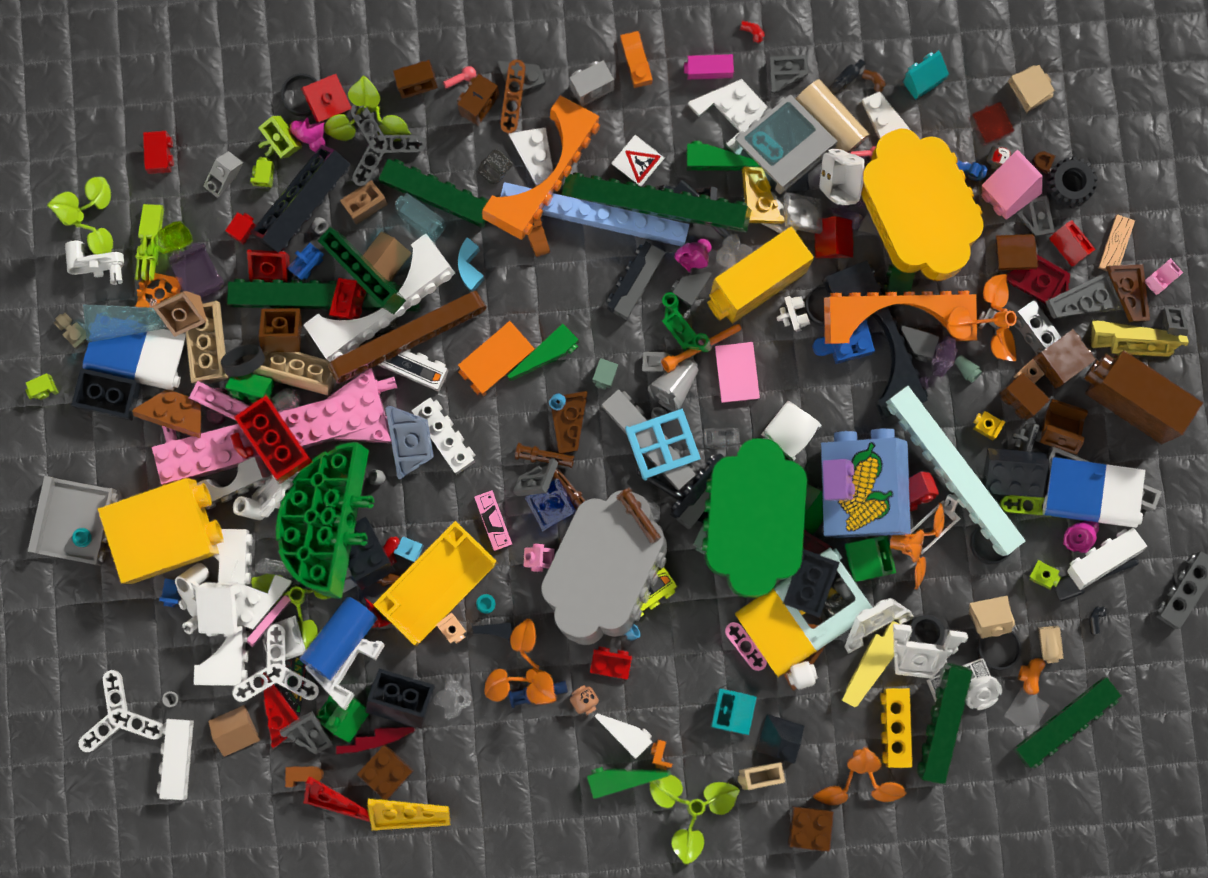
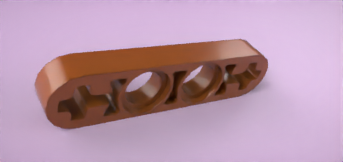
(517, 97)

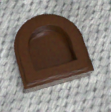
(1043, 161)

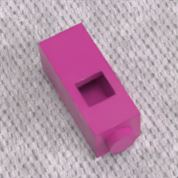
(709, 66)

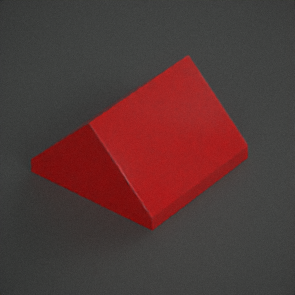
(835, 239)
(268, 265)

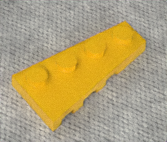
(401, 815)

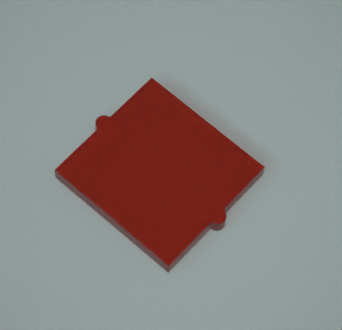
(993, 122)

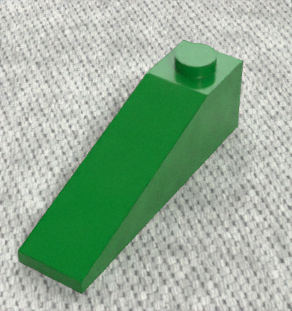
(710, 158)
(554, 347)
(614, 780)

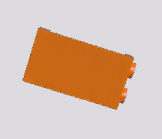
(495, 358)

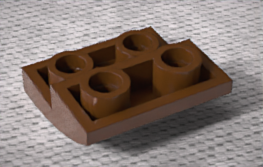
(1016, 252)

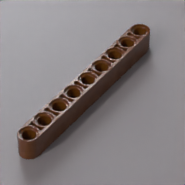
(406, 337)

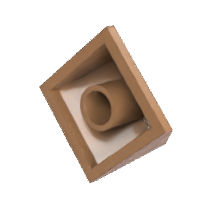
(364, 202)
(387, 255)
(181, 312)
(233, 731)

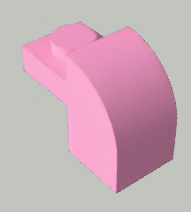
(1163, 276)

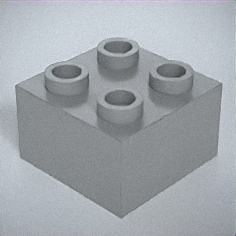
(591, 83)

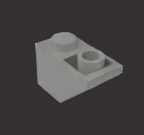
(222, 173)

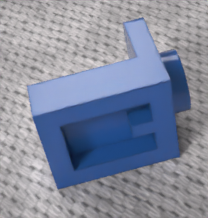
(170, 594)

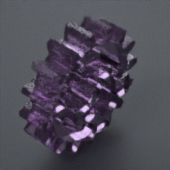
(944, 356)

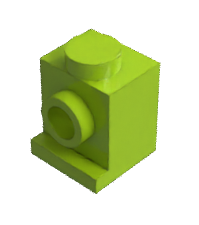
(263, 173)
(41, 387)
(1037, 575)

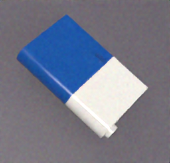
(142, 357)
(1094, 492)

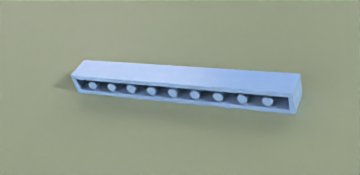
(609, 217)

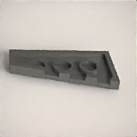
(1088, 297)

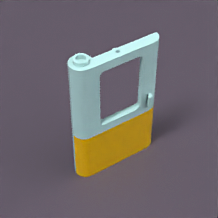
(783, 632)

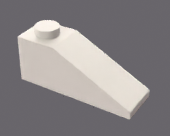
(629, 736)

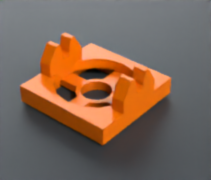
(142, 302)

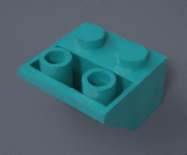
(926, 75)
(733, 711)

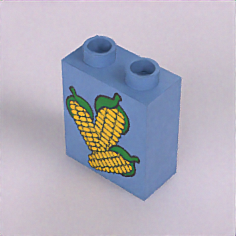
(880, 485)

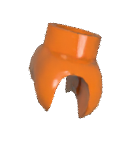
(1030, 675)

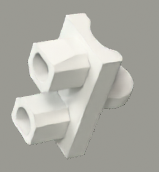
(797, 321)

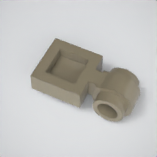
(75, 334)

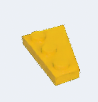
(759, 197)

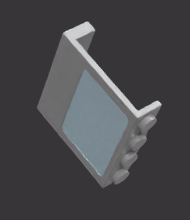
(786, 142)

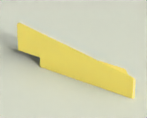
(1134, 339)
(874, 661)

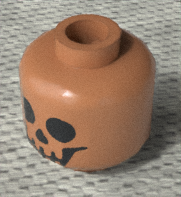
(584, 700)

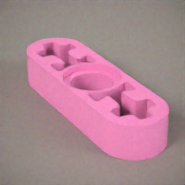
(750, 661)

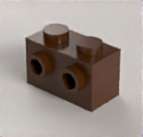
(415, 79)

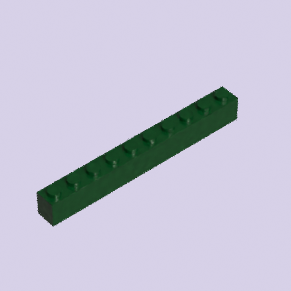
(659, 203)
(291, 295)

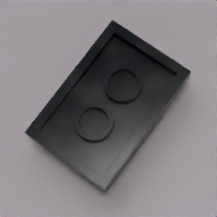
(811, 583)

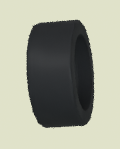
(933, 620)

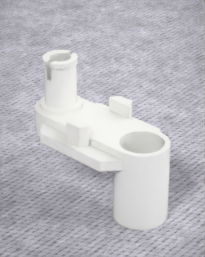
(80, 264)
(263, 500)
(186, 588)

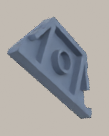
(409, 440)

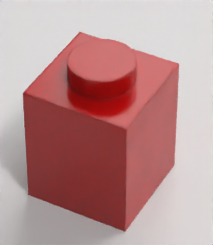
(240, 227)

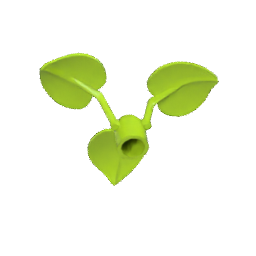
(364, 94)
(66, 209)
(297, 596)
(720, 798)

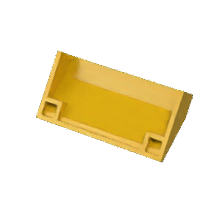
(435, 583)

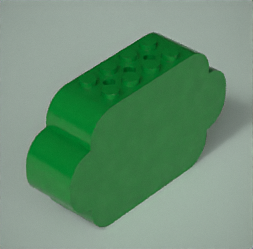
(755, 518)

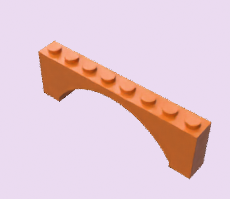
(518, 212)
(846, 313)

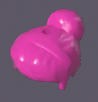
(308, 133)
(694, 254)
(1088, 536)

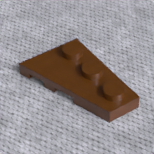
(569, 422)

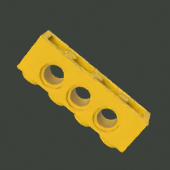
(904, 757)

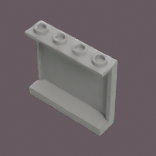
(61, 511)

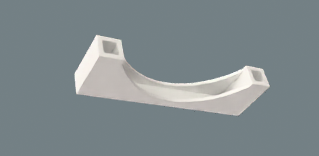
(426, 273)
(228, 662)

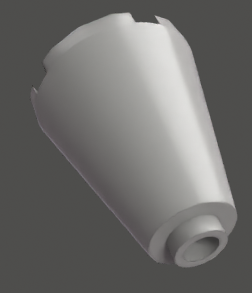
(674, 386)

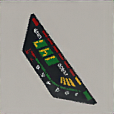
(292, 698)

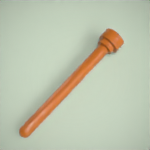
(670, 362)

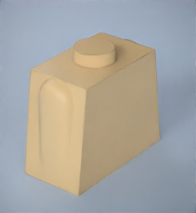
(1032, 87)
(992, 617)
(1050, 643)
(761, 776)

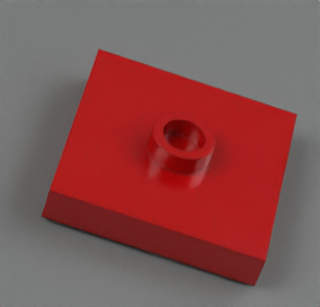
(326, 98)

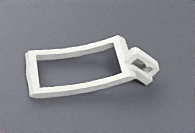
(949, 510)

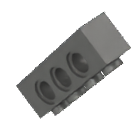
(1041, 327)
(1187, 602)

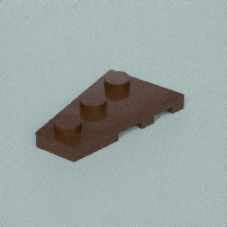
(1131, 290)

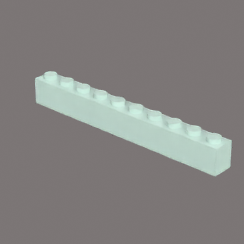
(955, 471)

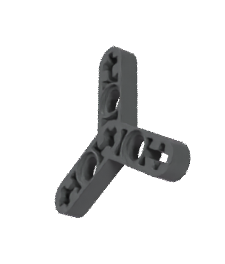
(376, 152)

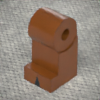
(538, 239)
(301, 774)

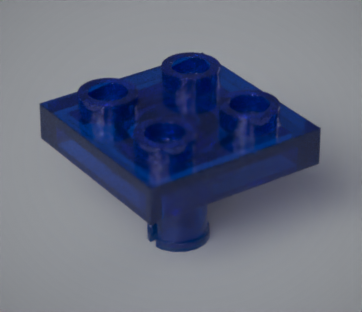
(551, 506)

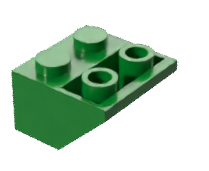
(250, 387)
(870, 558)
(340, 721)

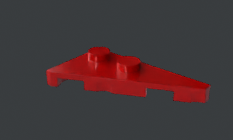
(278, 712)
(326, 798)

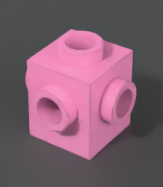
(538, 557)

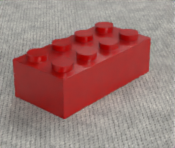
(273, 439)

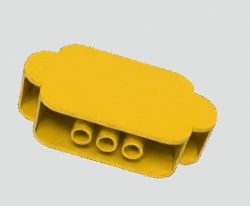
(921, 204)

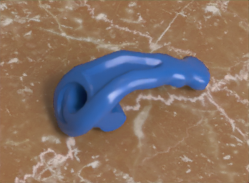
(973, 171)

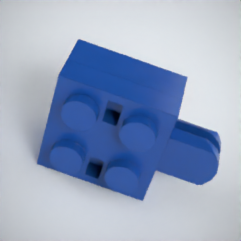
(859, 342)

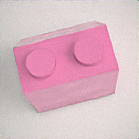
(1012, 185)

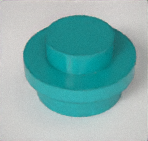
(82, 537)
(485, 603)

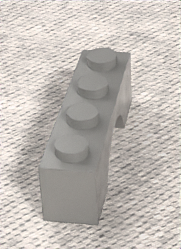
(250, 473)

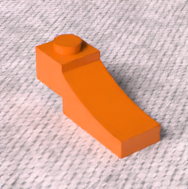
(636, 59)

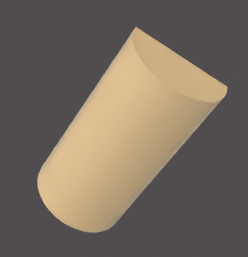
(832, 116)
(207, 347)
(298, 371)

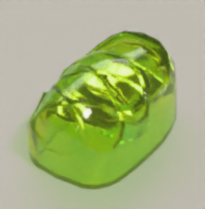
(173, 238)

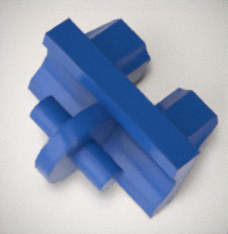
(306, 261)

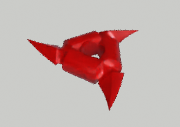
(379, 623)

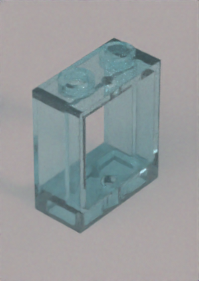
(420, 216)

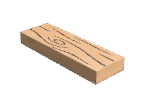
(1116, 242)

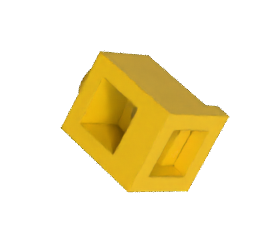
(990, 432)

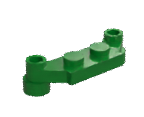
(680, 328)

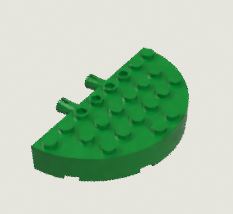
(320, 518)

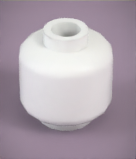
(802, 675)

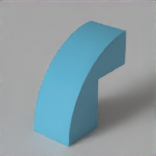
(470, 276)

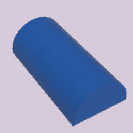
(338, 638)

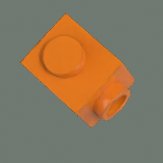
(657, 750)

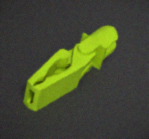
(147, 256)

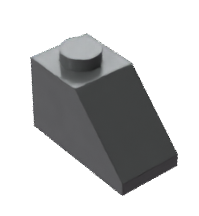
(690, 287)
(919, 343)

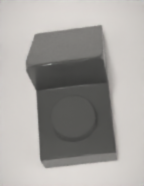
(1174, 321)

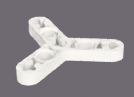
(278, 663)
(111, 722)

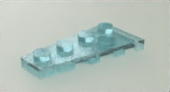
(116, 321)

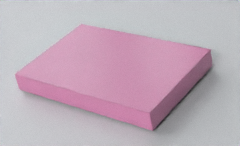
(737, 372)

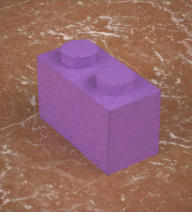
(838, 480)

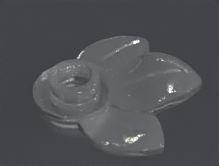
(734, 250)
(450, 699)

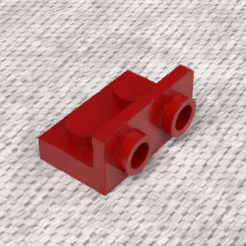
(347, 299)
(611, 663)

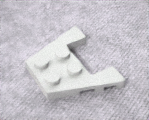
(736, 103)
(251, 603)
(875, 618)
(921, 658)
(338, 693)

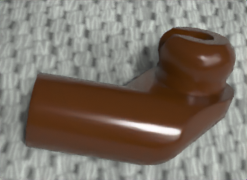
(876, 78)

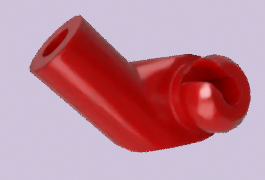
(754, 29)
(239, 448)
(390, 545)

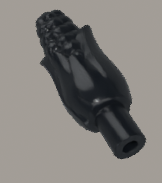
(848, 75)

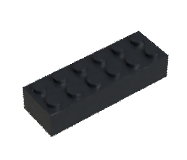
(300, 198)

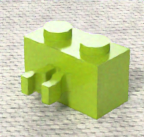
(279, 138)

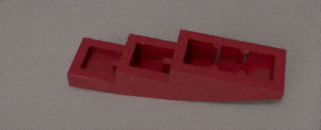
(382, 737)

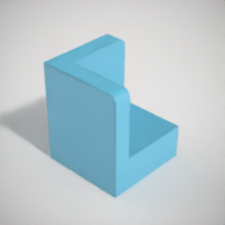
(409, 549)

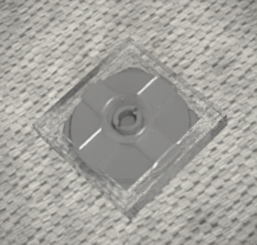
(802, 213)

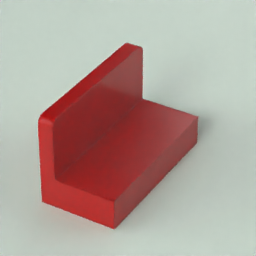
(1071, 243)

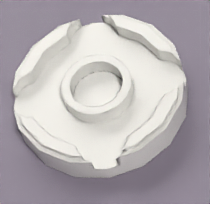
(983, 692)

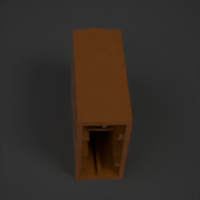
(1141, 396)

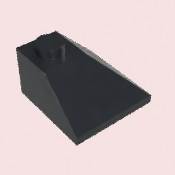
(780, 738)

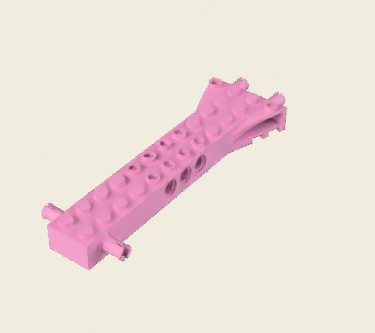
(347, 415)

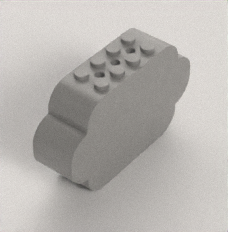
(603, 571)

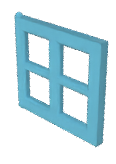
(662, 444)

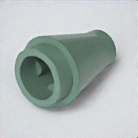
(967, 368)

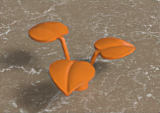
(996, 293)
(904, 543)
(541, 687)
(861, 762)

